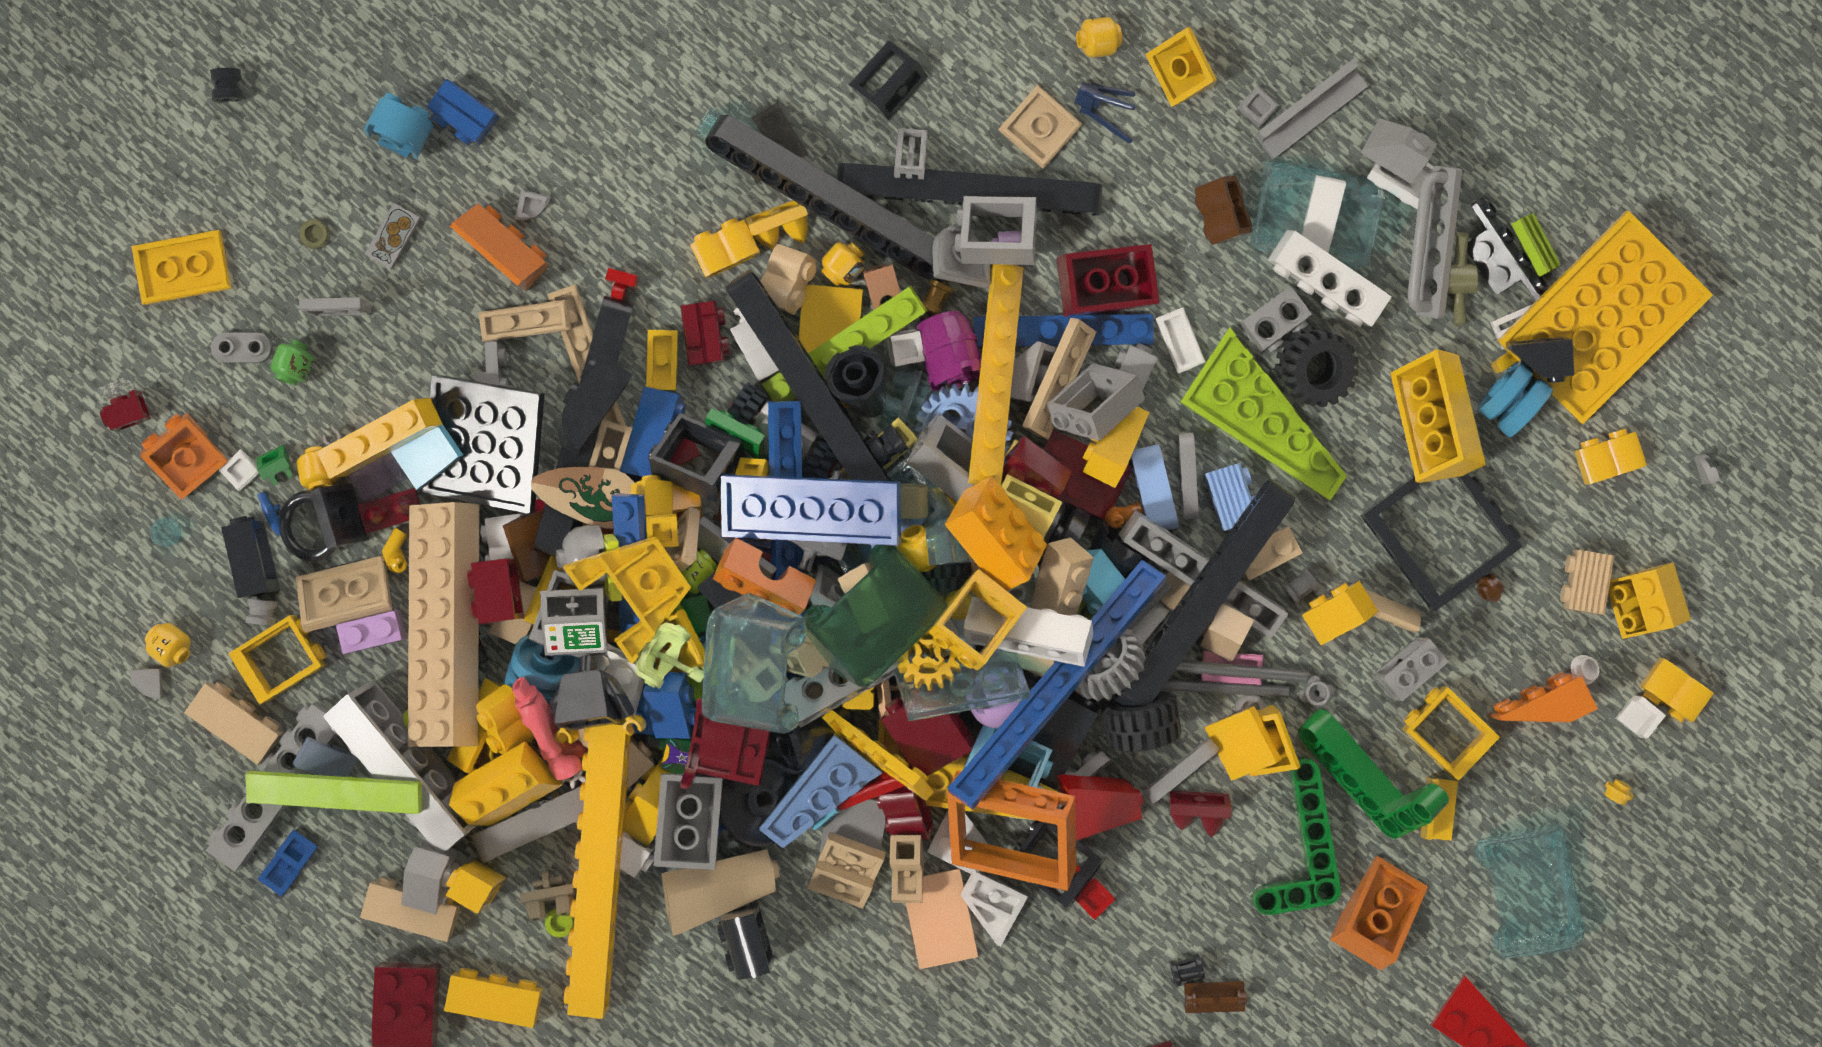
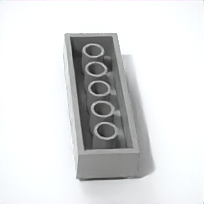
(379, 739)

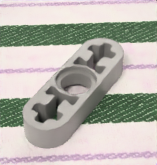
(1187, 466)
(1174, 776)

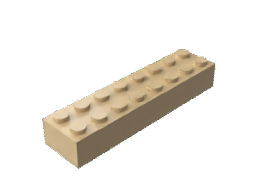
(441, 626)

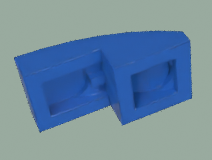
(287, 863)

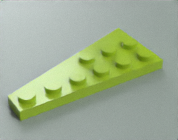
(1250, 408)

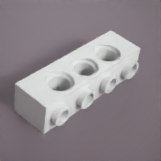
(1370, 298)

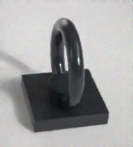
(337, 517)

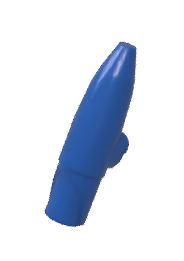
(270, 511)

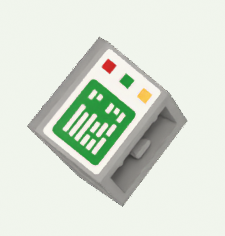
(574, 621)

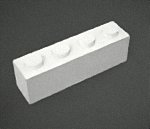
(1035, 633)

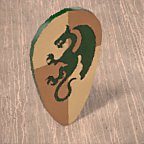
(582, 492)

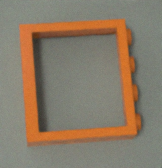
(1022, 802)

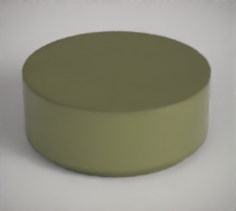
(314, 234)

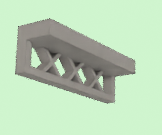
(1311, 110)

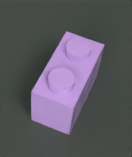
(371, 631)

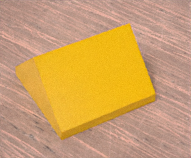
(1181, 67)
(1278, 732)

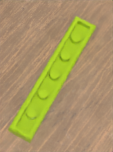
(334, 792)

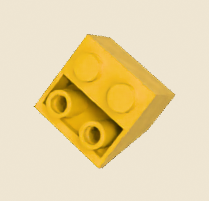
(1648, 601)

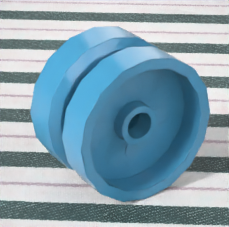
(1514, 400)
(539, 670)

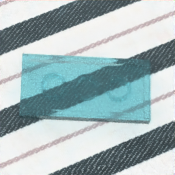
(993, 684)

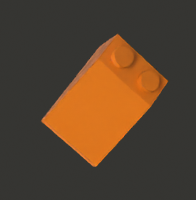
(1379, 914)

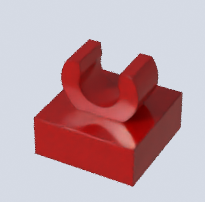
(621, 282)

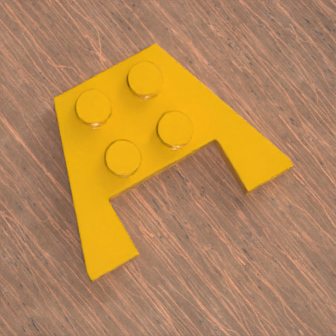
(646, 581)

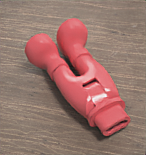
(536, 714)

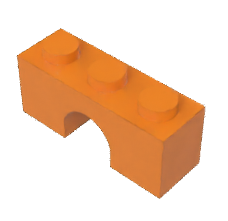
(741, 573)

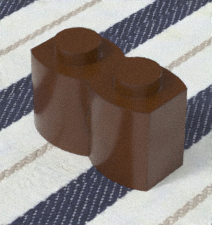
(1223, 210)

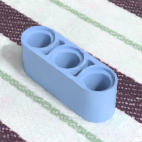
(1154, 486)

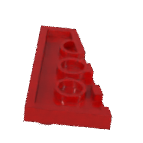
(1473, 1020)

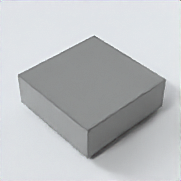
(1258, 106)

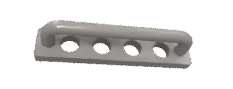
(1428, 240)

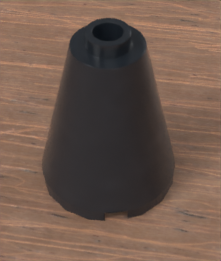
(858, 380)
(804, 743)

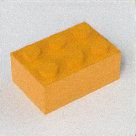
(996, 534)

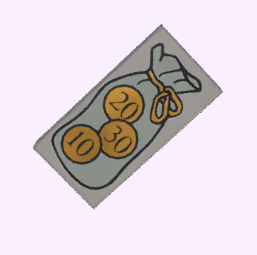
(392, 236)

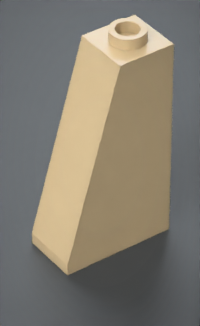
(705, 894)

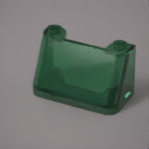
(875, 618)

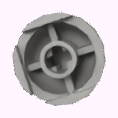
(580, 544)

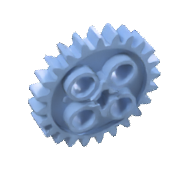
(961, 401)

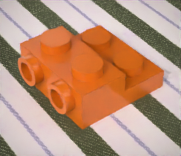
(182, 455)

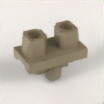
(536, 900)

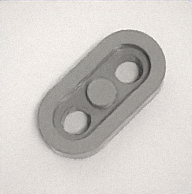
(240, 347)

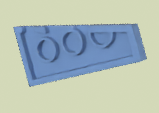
(826, 783)

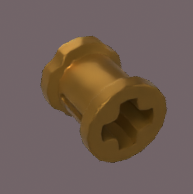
(936, 297)

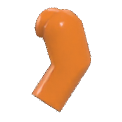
(1118, 515)

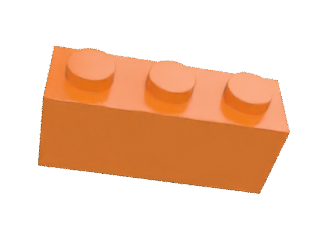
(501, 245)

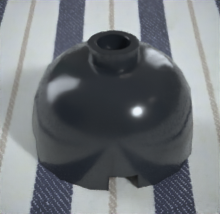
(1119, 553)

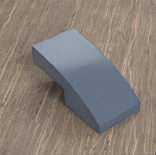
(324, 759)

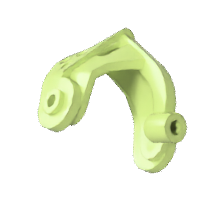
(665, 633)

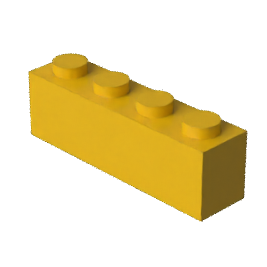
(379, 437)

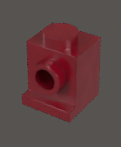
(125, 411)

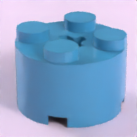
(399, 126)

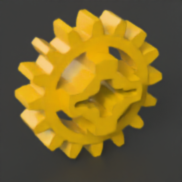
(926, 669)

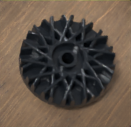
(739, 807)

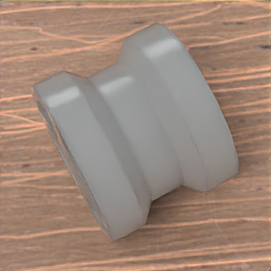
(261, 611)

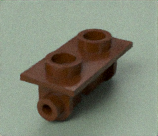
(1215, 997)

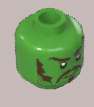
(292, 362)

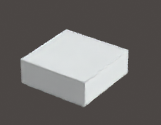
(240, 470)

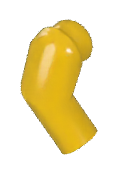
(392, 552)

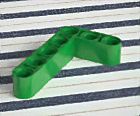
(1365, 782)
(1311, 847)

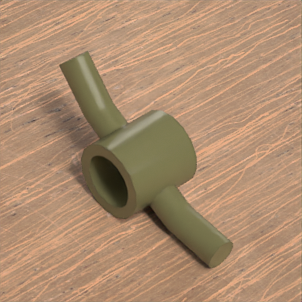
(1462, 279)

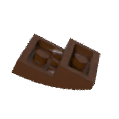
(521, 539)

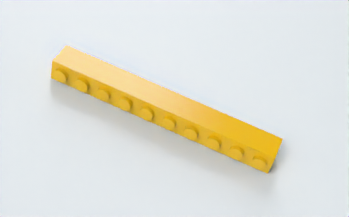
(598, 870)

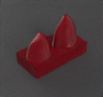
(388, 510)
(1211, 807)

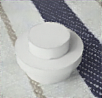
(1585, 667)

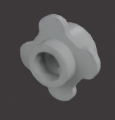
(1314, 684)

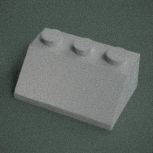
(687, 822)

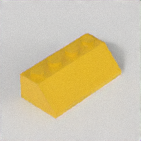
(1437, 417)

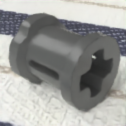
(1300, 586)

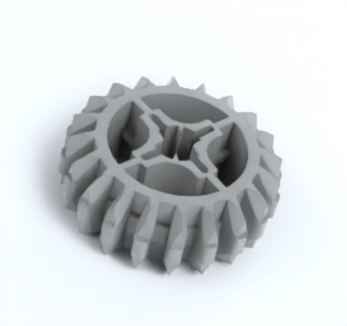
(1115, 668)

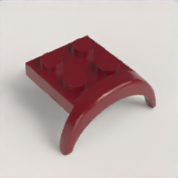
(725, 751)

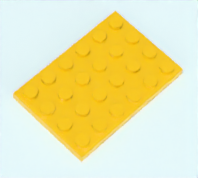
(1616, 307)

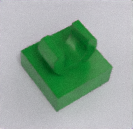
(273, 463)

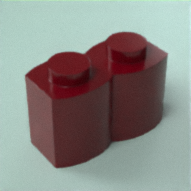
(906, 813)

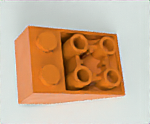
(1560, 700)

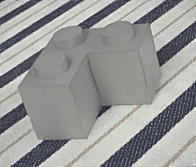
(427, 878)

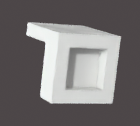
(1640, 716)

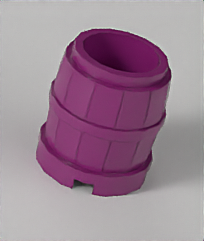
(949, 350)

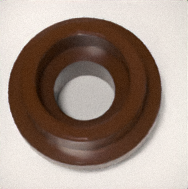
(1489, 588)

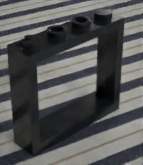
(1407, 565)

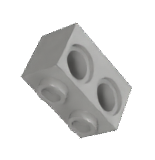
(1272, 314)

